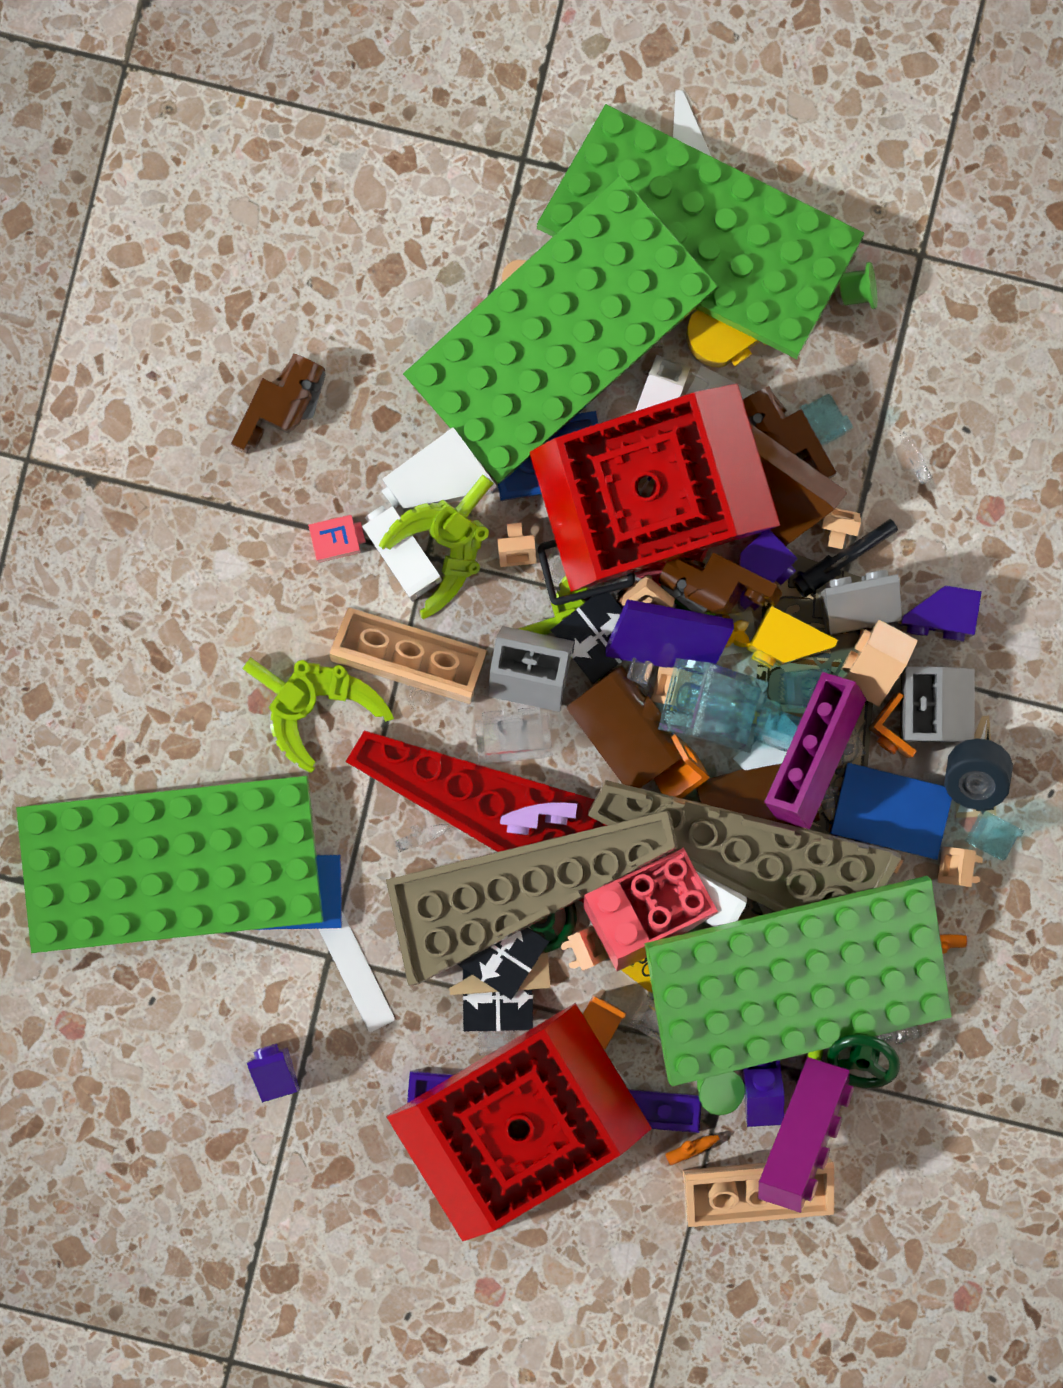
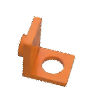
(888, 739)
(684, 774)
(603, 1019)

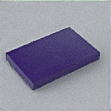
(667, 633)

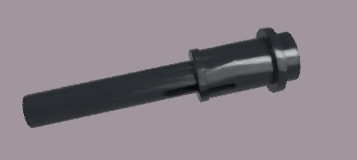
(814, 577)

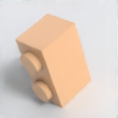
(879, 660)

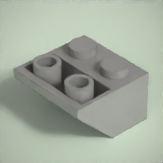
(860, 604)
(530, 668)
(937, 704)

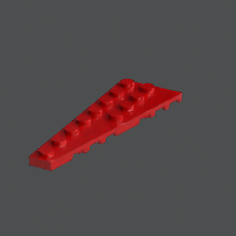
(466, 792)

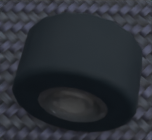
(978, 774)

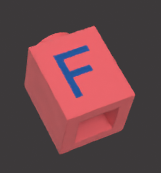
(336, 538)

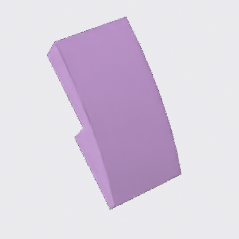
(527, 817)

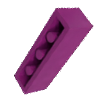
(815, 750)
(804, 1135)

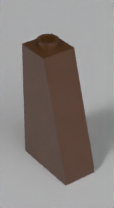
(798, 490)

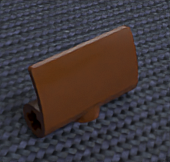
(625, 729)
(743, 792)

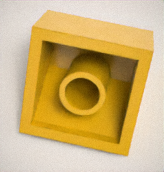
(786, 639)

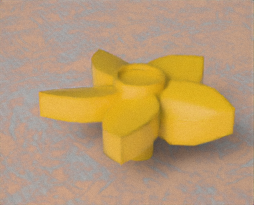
(738, 635)

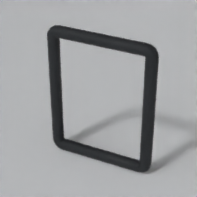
(576, 596)

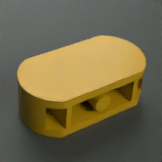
(717, 342)

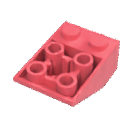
(647, 907)

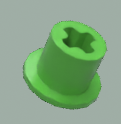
(859, 287)
(721, 1093)

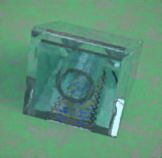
(713, 705)

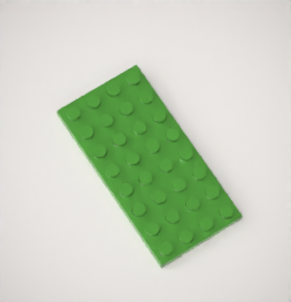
(759, 245)
(560, 329)
(169, 864)
(798, 980)

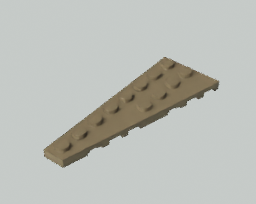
(754, 855)
(477, 902)

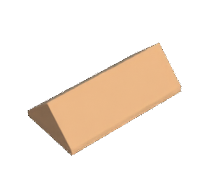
(408, 655)
(731, 1196)

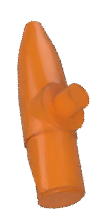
(952, 941)
(691, 1149)

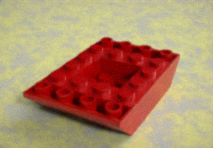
(704, 476)
(553, 1081)

